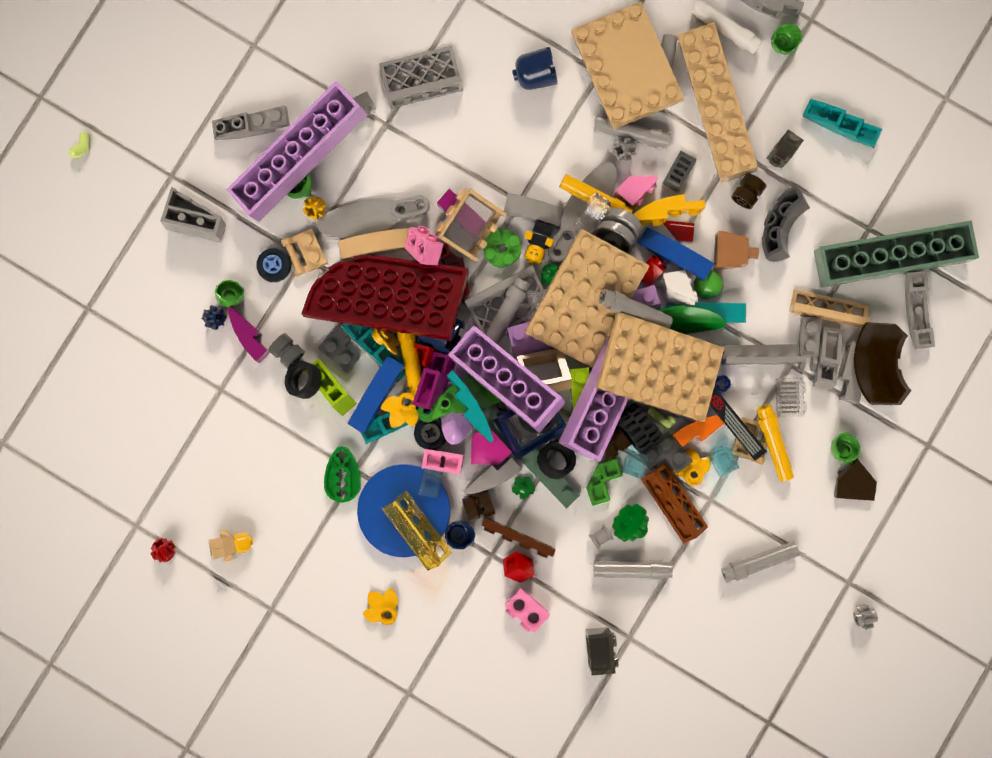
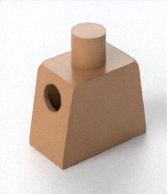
(732, 251)

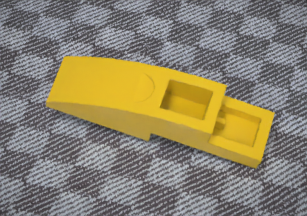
(658, 211)

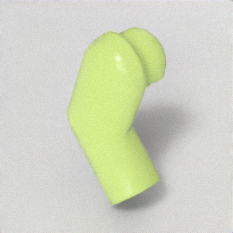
(81, 148)
(660, 419)

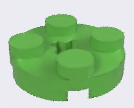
(506, 258)

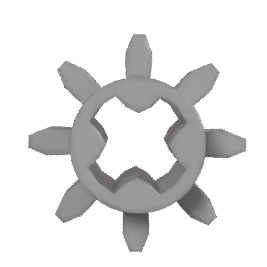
(624, 149)
(865, 616)

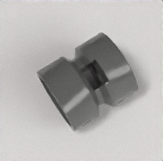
(284, 348)

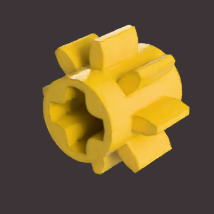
(314, 207)

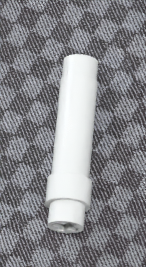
(742, 37)

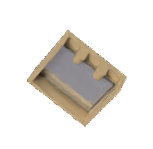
(469, 223)

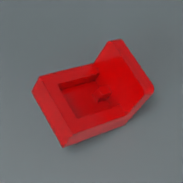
(656, 268)

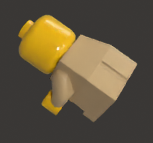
(227, 546)

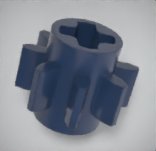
(213, 317)

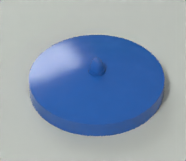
(385, 488)

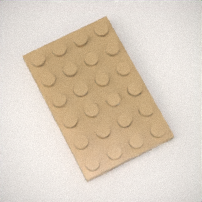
(570, 310)
(660, 367)

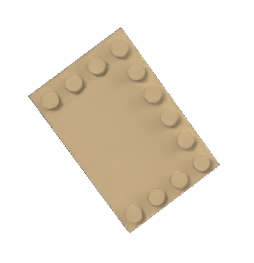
(627, 65)

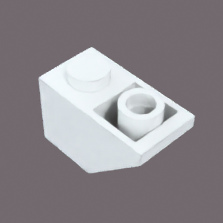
(678, 288)

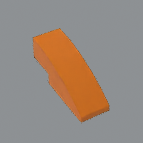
(697, 429)

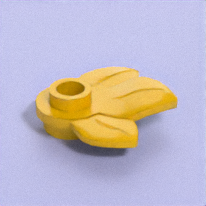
(387, 338)
(399, 412)
(699, 466)
(379, 605)

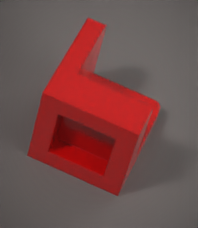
(425, 354)
(518, 567)

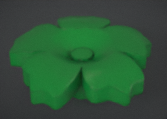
(549, 272)
(522, 487)

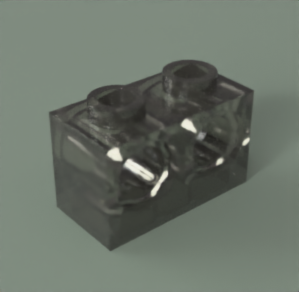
(784, 149)

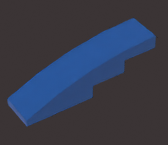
(675, 253)
(375, 395)

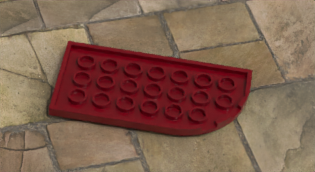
(389, 295)

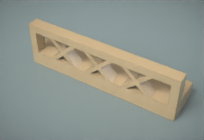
(828, 313)

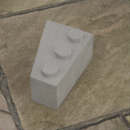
(190, 218)

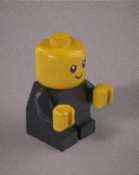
(539, 240)

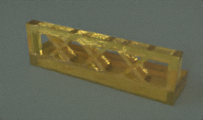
(414, 534)

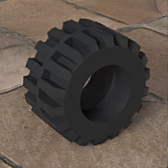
(640, 429)

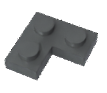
(335, 348)
(671, 451)

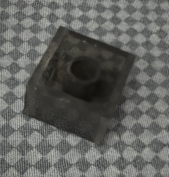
(600, 651)

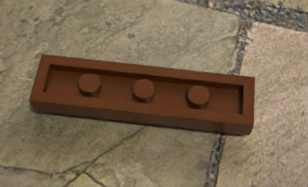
(525, 541)

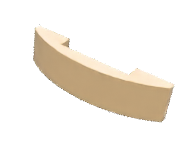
(373, 243)

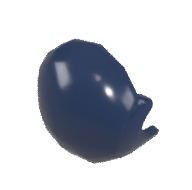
(459, 535)

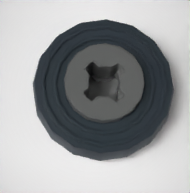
(436, 437)

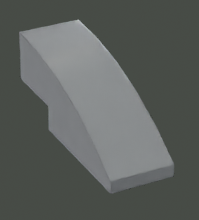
(533, 210)
(828, 358)
(850, 391)
(493, 478)

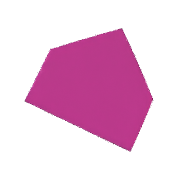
(488, 454)

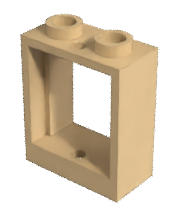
(558, 384)

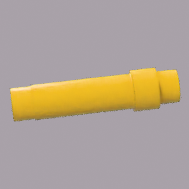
(585, 192)
(410, 360)
(769, 425)

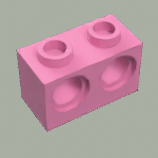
(423, 245)
(442, 461)
(530, 606)

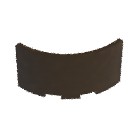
(877, 363)

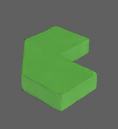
(604, 472)

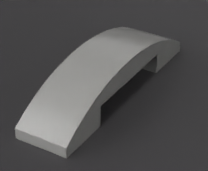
(917, 310)

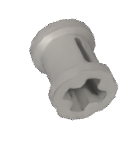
(601, 536)

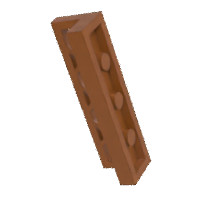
(673, 505)

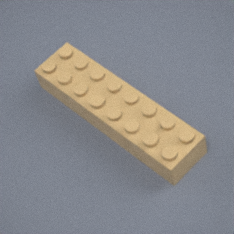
(717, 102)

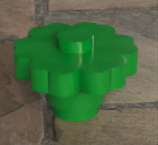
(631, 523)

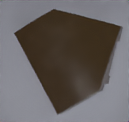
(855, 483)

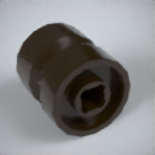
(750, 188)
(617, 442)
(471, 507)

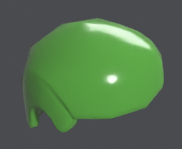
(786, 38)
(710, 286)
(229, 293)
(845, 447)

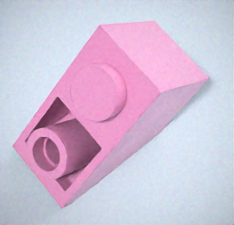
(634, 189)

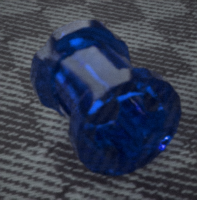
(724, 379)

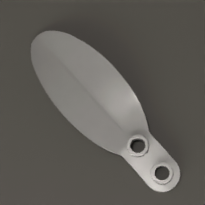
(601, 178)
(370, 216)

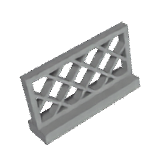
(421, 91)
(498, 289)

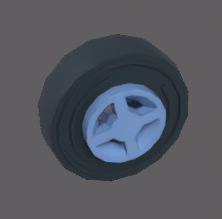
(267, 261)

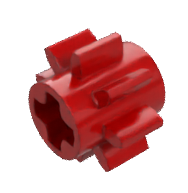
(162, 550)

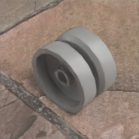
(619, 229)

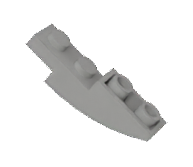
(775, 7)
(250, 125)

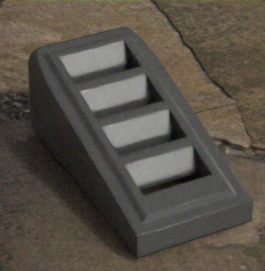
(672, 183)

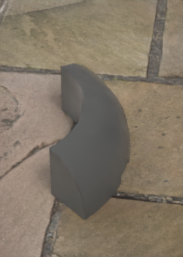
(779, 222)

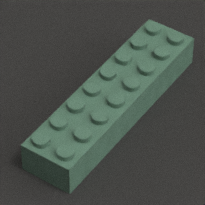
(896, 254)

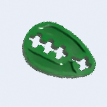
(331, 476)

